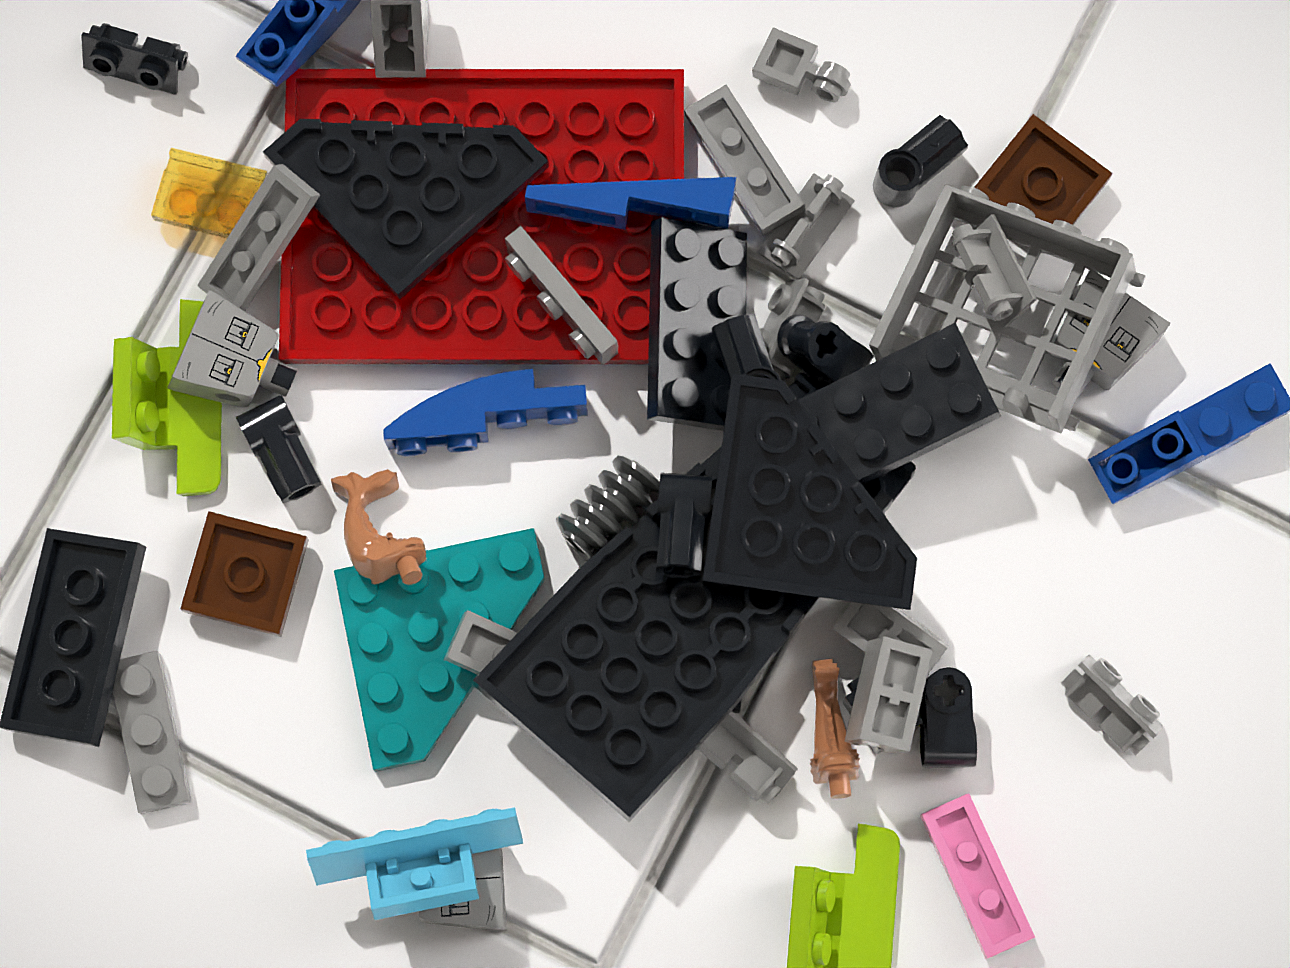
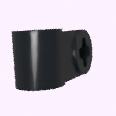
(821, 349)
(948, 731)

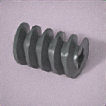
(608, 506)

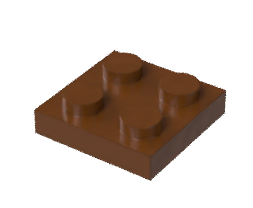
(1044, 174)
(244, 574)

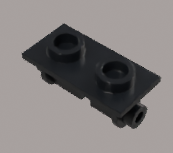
(114, 54)

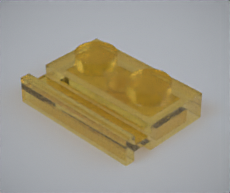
(204, 192)

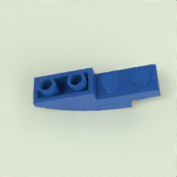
(292, 36)
(462, 412)
(1191, 435)

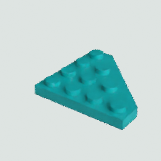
(404, 631)

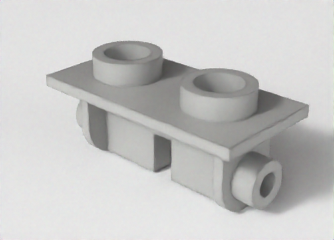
(801, 238)
(999, 274)
(787, 301)
(1129, 714)
(761, 767)

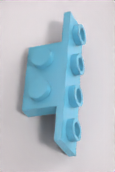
(419, 864)

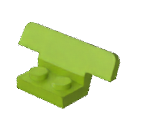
(162, 419)
(847, 916)

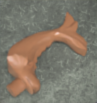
(371, 553)
(832, 758)

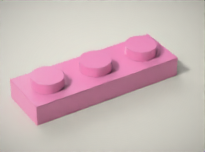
(977, 876)

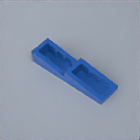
(608, 203)

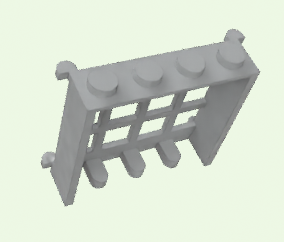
(1056, 239)

